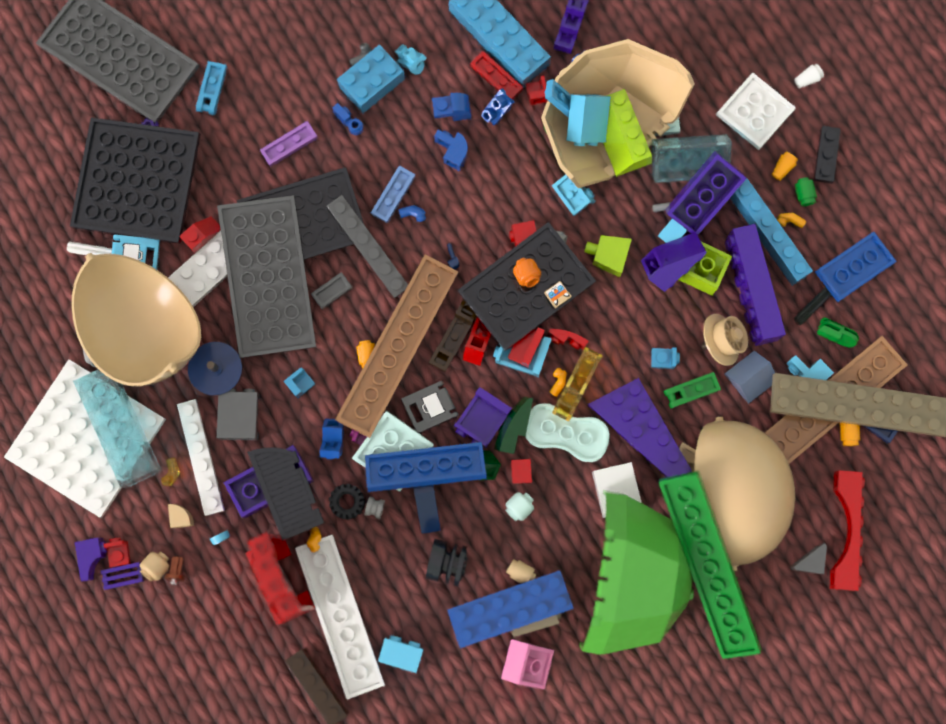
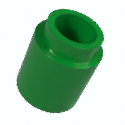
(805, 192)

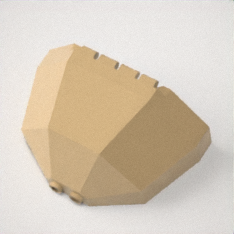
(654, 86)

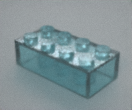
(683, 156)

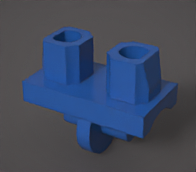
(497, 107)

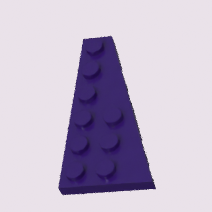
(640, 424)

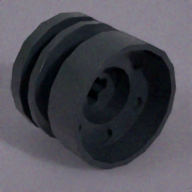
(446, 562)

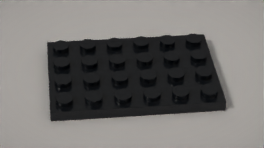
(317, 226)
(516, 310)

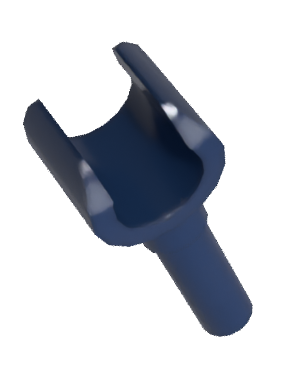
(454, 262)

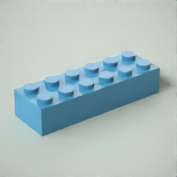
(502, 37)

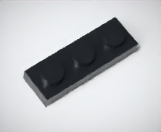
(827, 154)

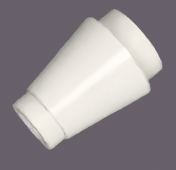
(809, 76)

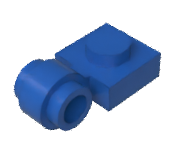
(343, 115)

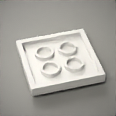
(755, 111)

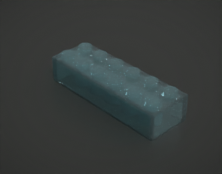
(117, 428)

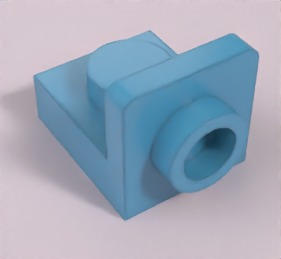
(664, 358)

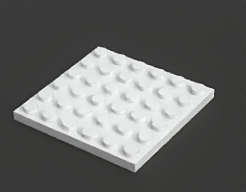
(64, 448)

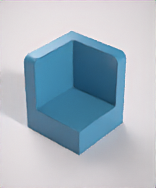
(299, 382)

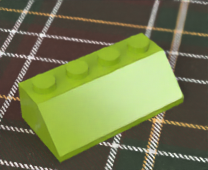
(624, 136)

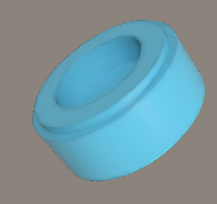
(220, 537)

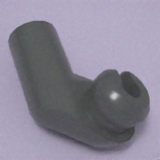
(365, 49)

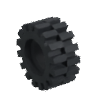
(335, 501)

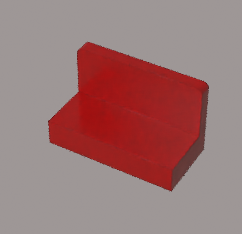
(525, 349)

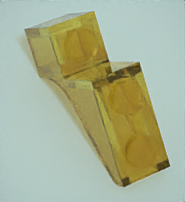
(577, 384)

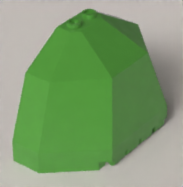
(645, 578)

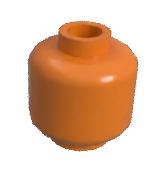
(527, 272)

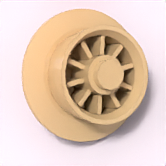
(724, 338)

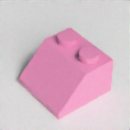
(527, 664)

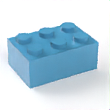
(371, 78)

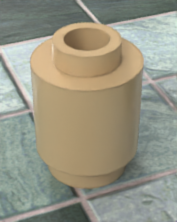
(521, 572)

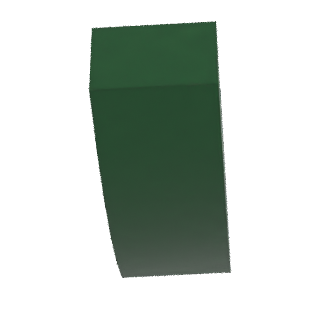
(514, 425)

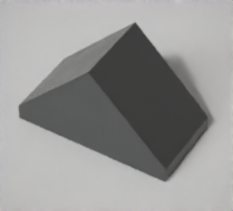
(812, 561)

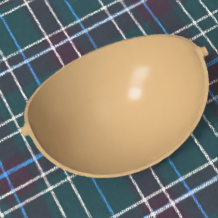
(132, 320)
(746, 488)

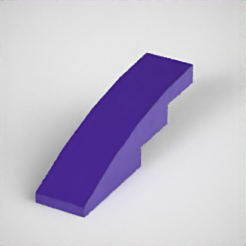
(570, 25)

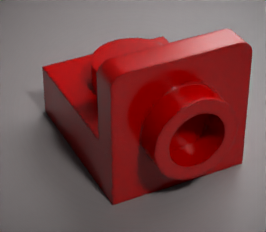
(117, 552)

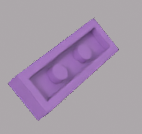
(288, 144)

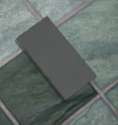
(331, 291)

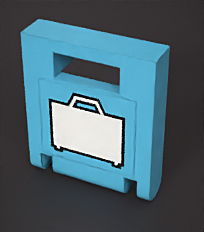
(136, 247)

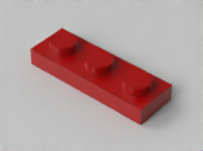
(496, 75)

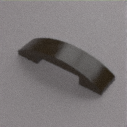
(453, 337)

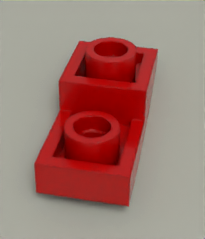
(561, 336)

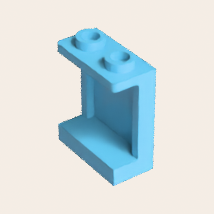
(536, 363)

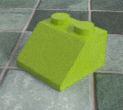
(708, 271)

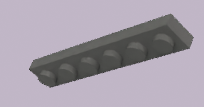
(367, 246)

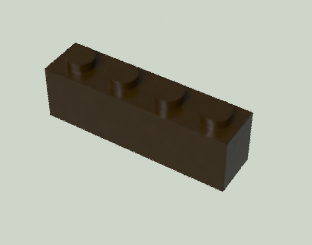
(316, 687)

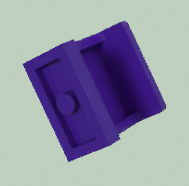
(482, 418)

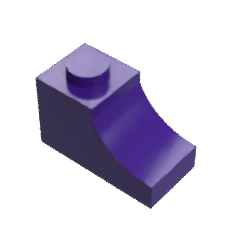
(88, 554)

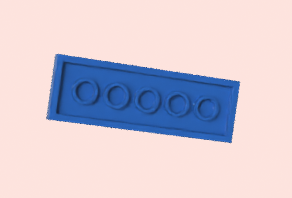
(425, 467)
(510, 609)

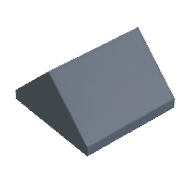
(751, 376)

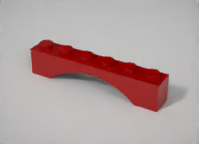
(848, 489)

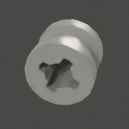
(374, 507)

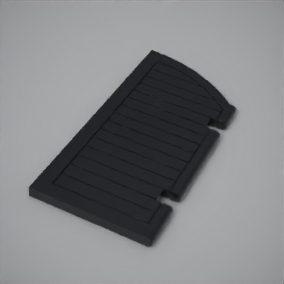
(285, 490)

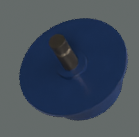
(215, 368)

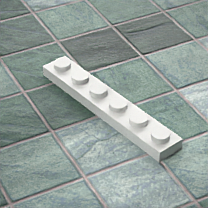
(200, 457)

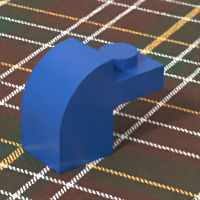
(454, 105)
(457, 148)
(332, 439)

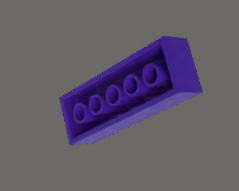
(755, 285)

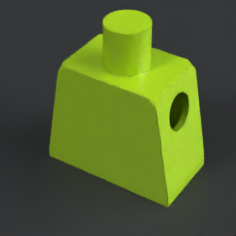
(609, 253)

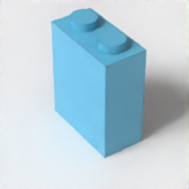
(588, 119)

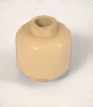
(154, 566)

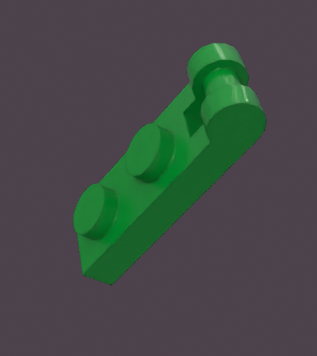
(692, 390)

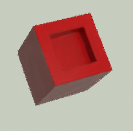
(536, 91)
(521, 471)

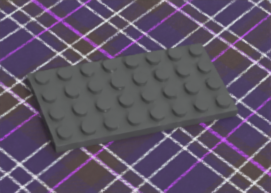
(118, 56)
(266, 276)

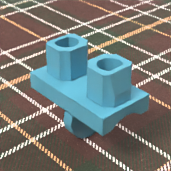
(410, 59)

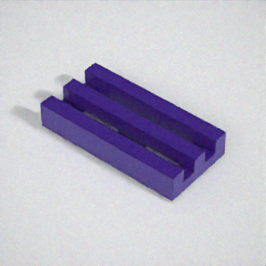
(105, 579)

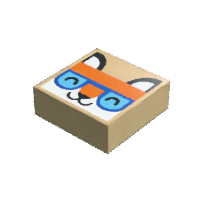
(557, 294)

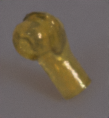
(173, 473)

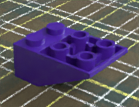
(672, 260)

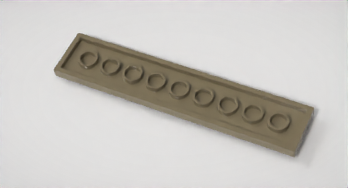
(858, 405)

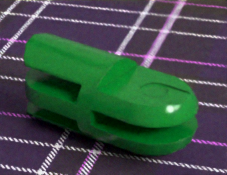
(837, 333)

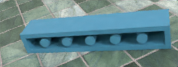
(771, 233)

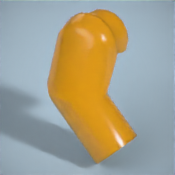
(791, 217)
(560, 383)
(314, 539)

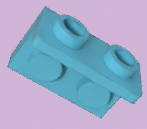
(574, 198)

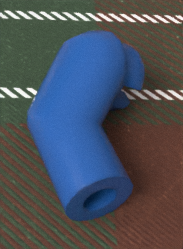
(413, 210)

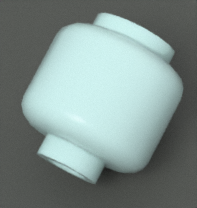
(519, 506)

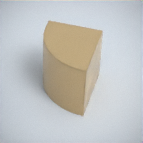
(179, 516)

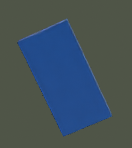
(855, 266)

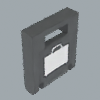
(433, 406)

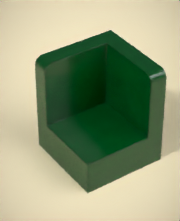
(492, 465)

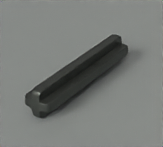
(810, 308)

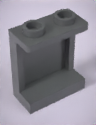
(238, 415)

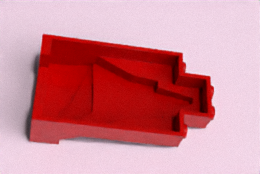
(263, 558)

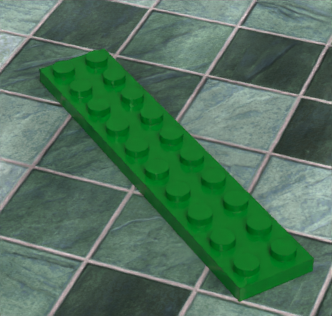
(710, 565)

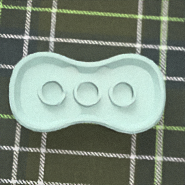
(582, 437)

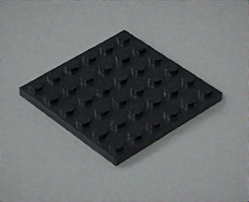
(135, 180)

